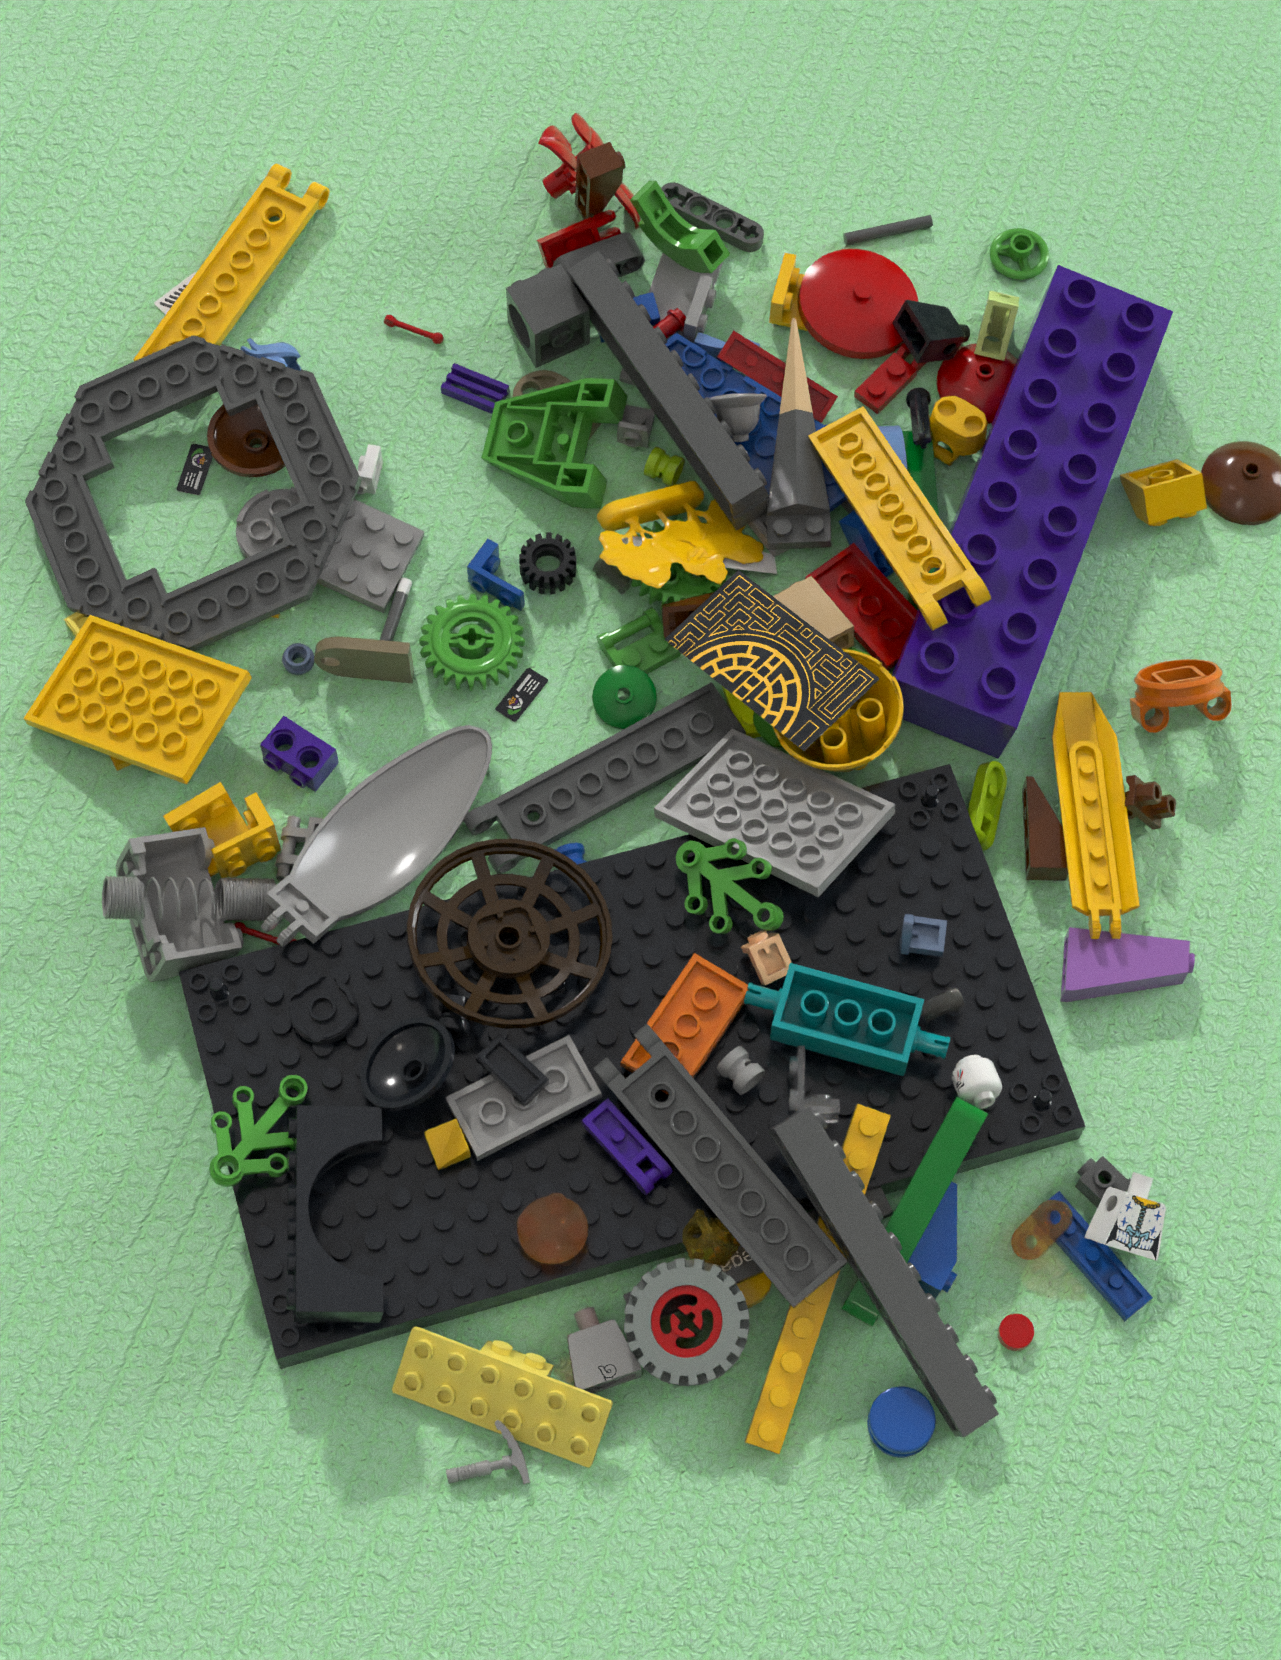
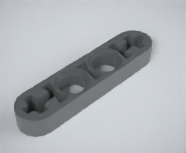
(714, 213)

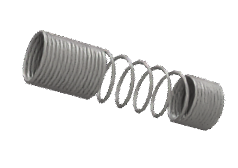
(234, 898)

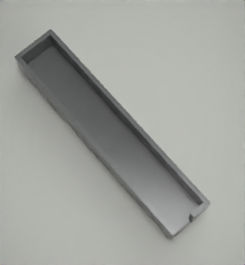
(670, 391)

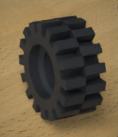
(547, 547)

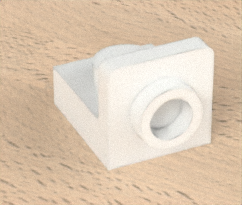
(370, 469)

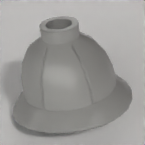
(739, 412)

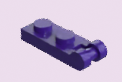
(626, 1145)

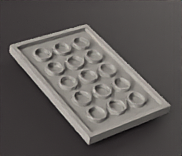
(779, 808)

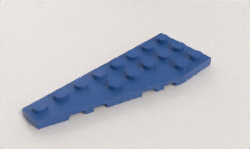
(721, 379)

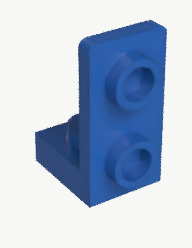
(481, 577)

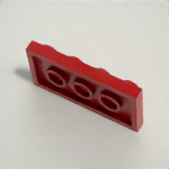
(869, 602)

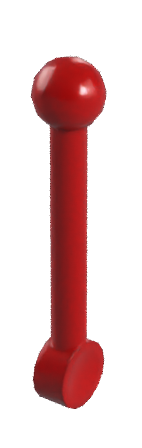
(391, 321)
(255, 933)

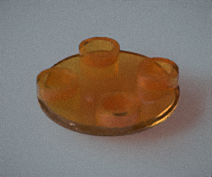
(552, 1229)

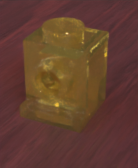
(714, 1245)

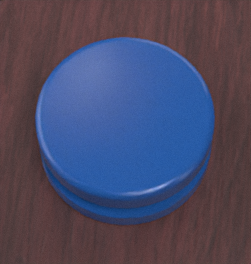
(901, 1422)

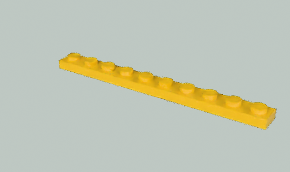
(805, 1321)

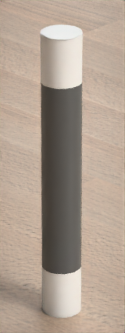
(396, 609)

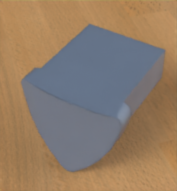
(922, 935)

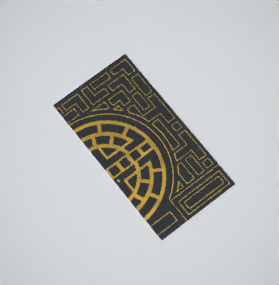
(772, 660)

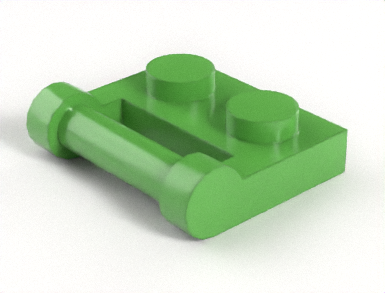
(646, 653)

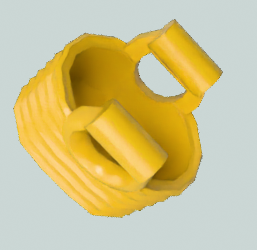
(958, 426)

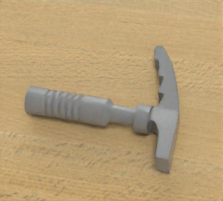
(486, 1467)

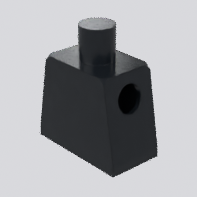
(930, 331)

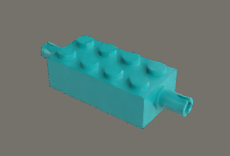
(847, 1019)

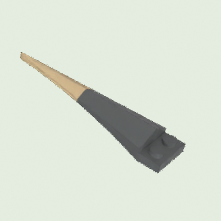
(797, 495)

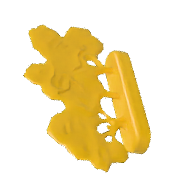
(691, 543)

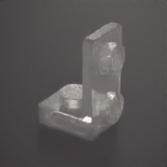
(823, 1103)

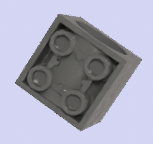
(548, 315)

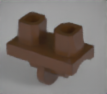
(1147, 802)

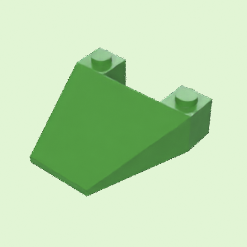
(546, 437)

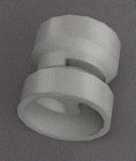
(739, 1068)

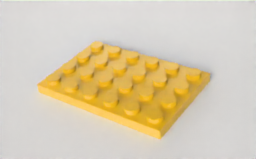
(138, 699)

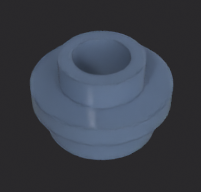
(298, 651)

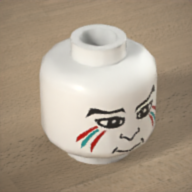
(976, 1081)

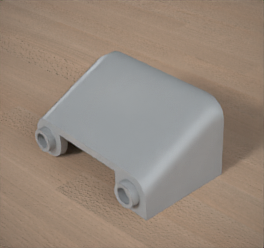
(171, 943)

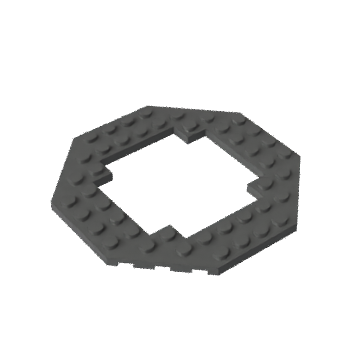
(239, 593)

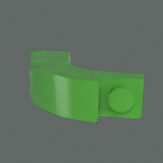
(682, 242)

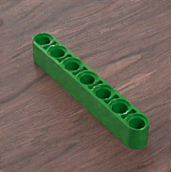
(924, 1192)

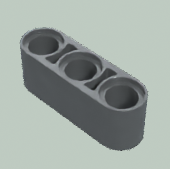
(620, 249)

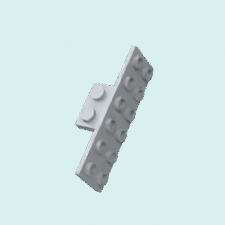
(686, 290)

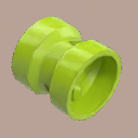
(664, 466)

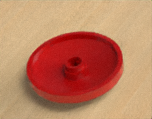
(852, 301)

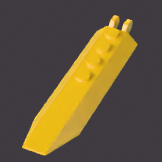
(1093, 813)

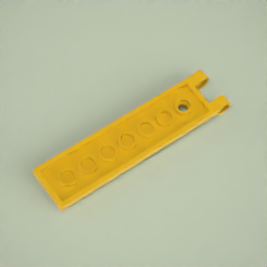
(239, 263)
(897, 514)

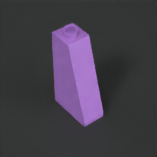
(1121, 965)

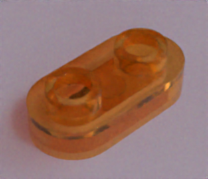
(1042, 1228)

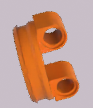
(1176, 685)

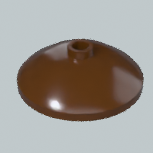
(232, 443)
(1234, 491)

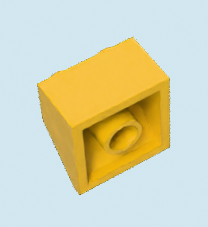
(1165, 492)

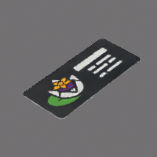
(195, 469)
(521, 694)

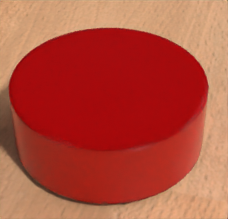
(1015, 1332)

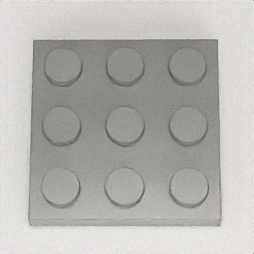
(370, 556)

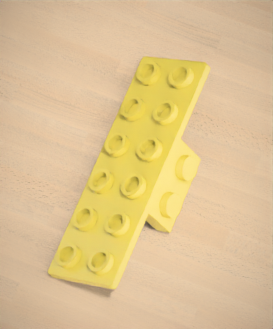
(505, 1388)

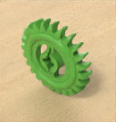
(473, 663)

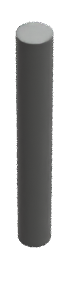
(888, 229)

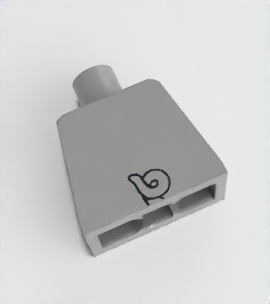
(600, 1354)

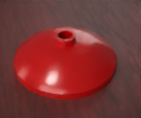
(963, 378)

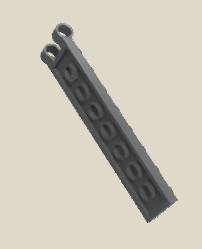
(608, 773)
(725, 1171)

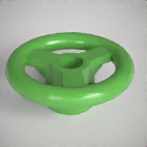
(1019, 249)

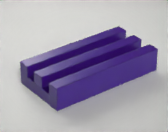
(477, 384)

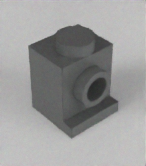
(1090, 1185)

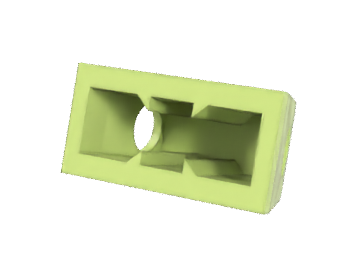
(997, 322)

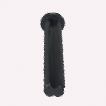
(918, 402)

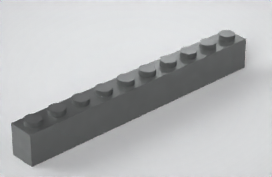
(883, 1271)

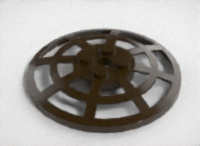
(512, 917)

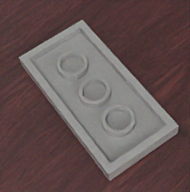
(496, 1119)

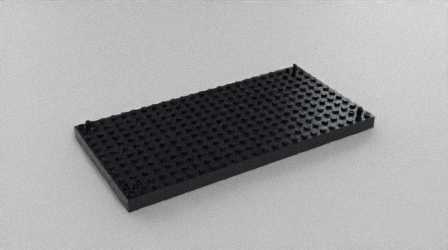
(451, 1232)

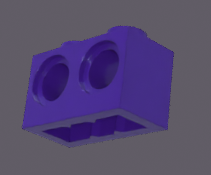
(304, 749)

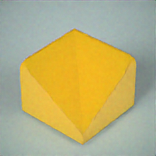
(447, 1144)

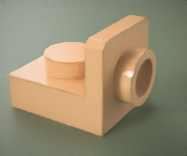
(767, 956)

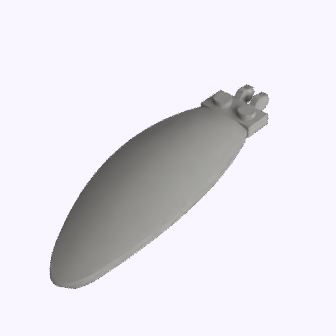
(382, 834)

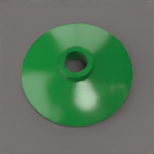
(627, 712)

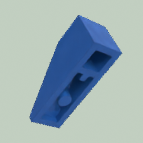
(937, 1248)

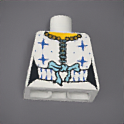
(1129, 1219)

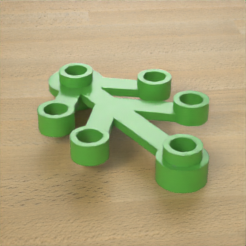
(723, 883)
(254, 1136)

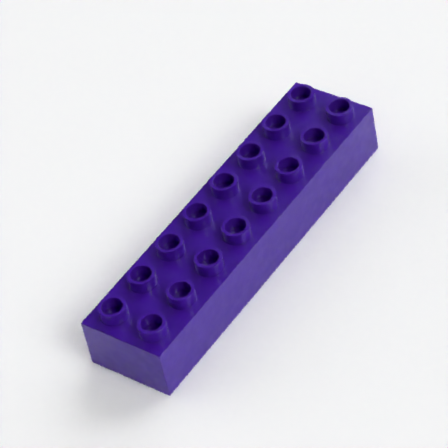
(1032, 508)

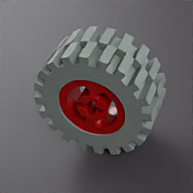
(715, 1293)

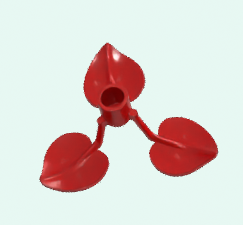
(565, 176)

